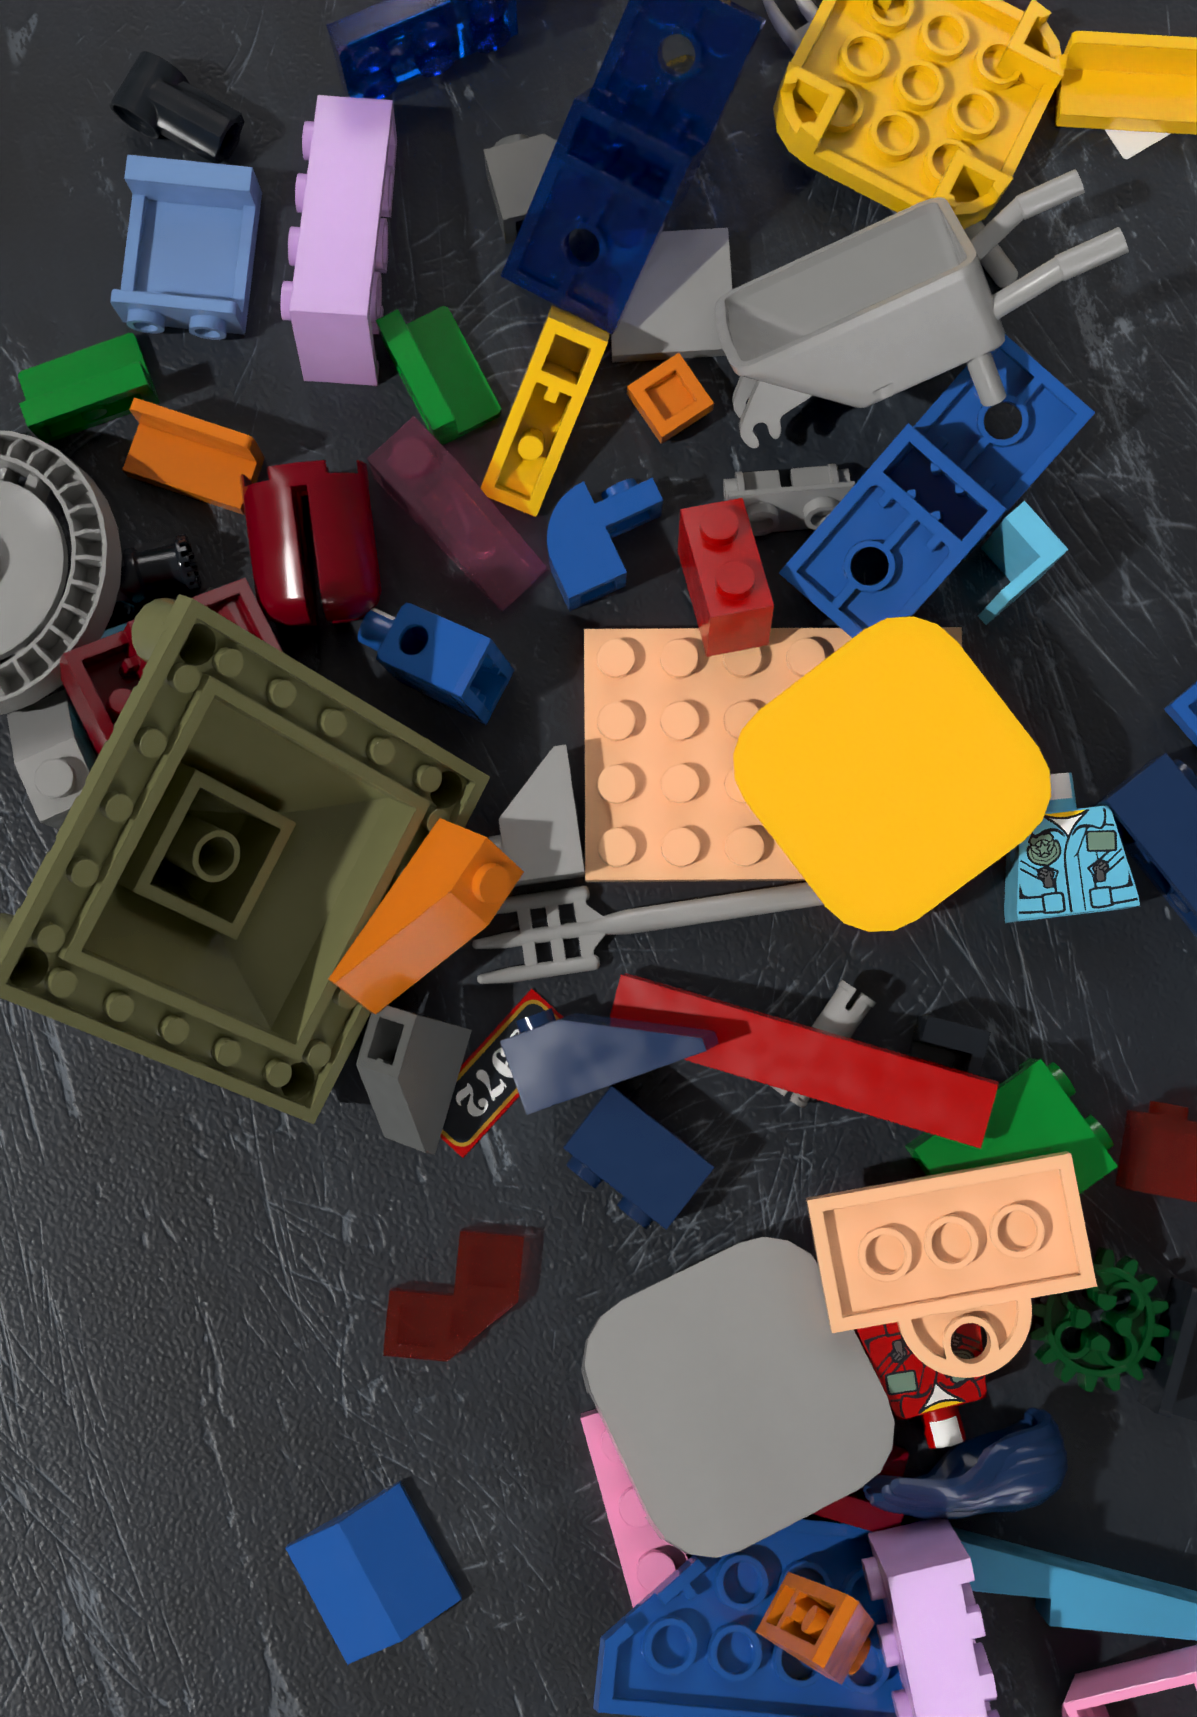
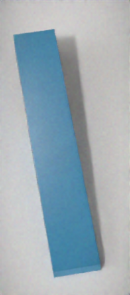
(1080, 1592)

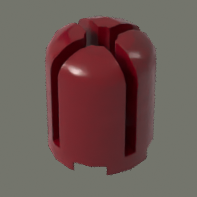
(341, 541)

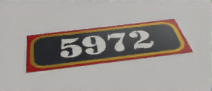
(486, 1083)

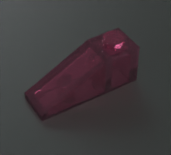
(455, 513)

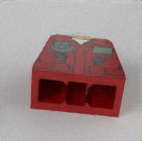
(918, 1389)

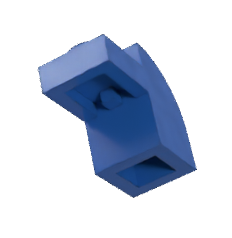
(582, 535)

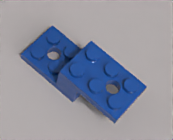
(935, 494)

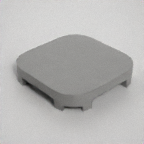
(736, 1398)

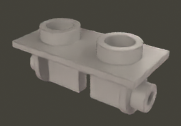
(798, 507)

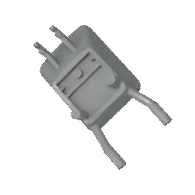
(887, 309)

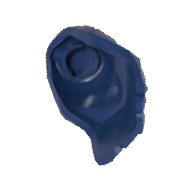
(983, 1474)

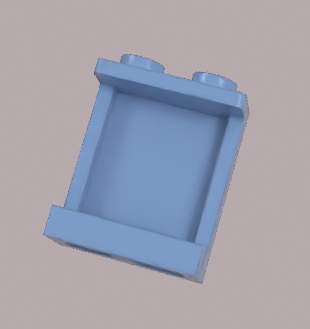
(188, 246)

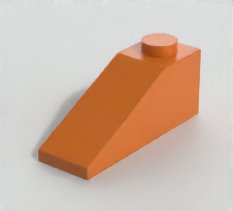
(427, 915)
(818, 1627)

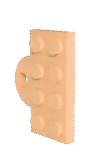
(953, 1255)

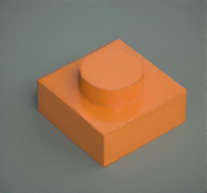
(670, 398)

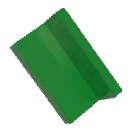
(439, 373)
(85, 388)

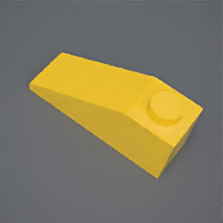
(544, 411)

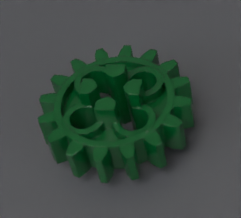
(1090, 1354)

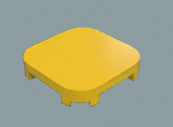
(920, 98)
(892, 774)

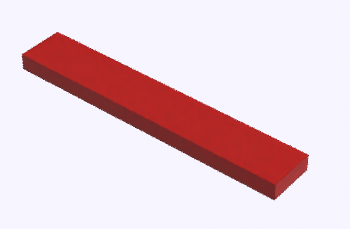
(819, 1062)

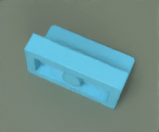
(1023, 552)

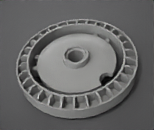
(37, 567)

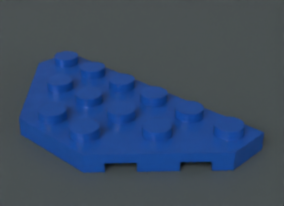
(697, 1644)

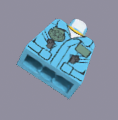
(1068, 862)

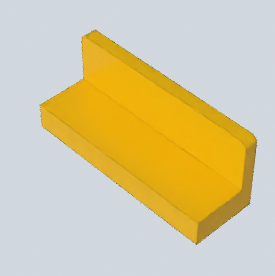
(1129, 83)

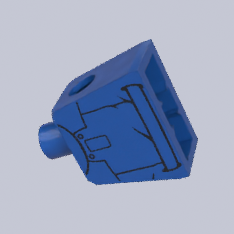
(439, 658)

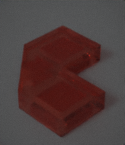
(441, 1323)

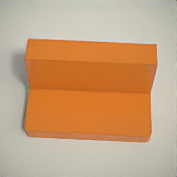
(191, 456)

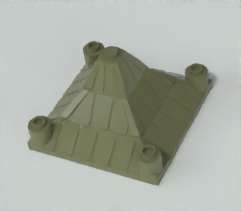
(228, 863)

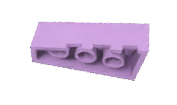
(341, 238)
(931, 1621)

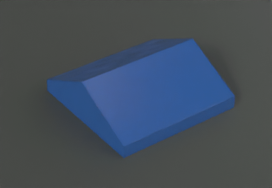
(374, 1573)

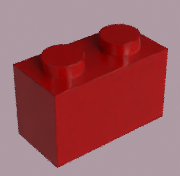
(725, 577)

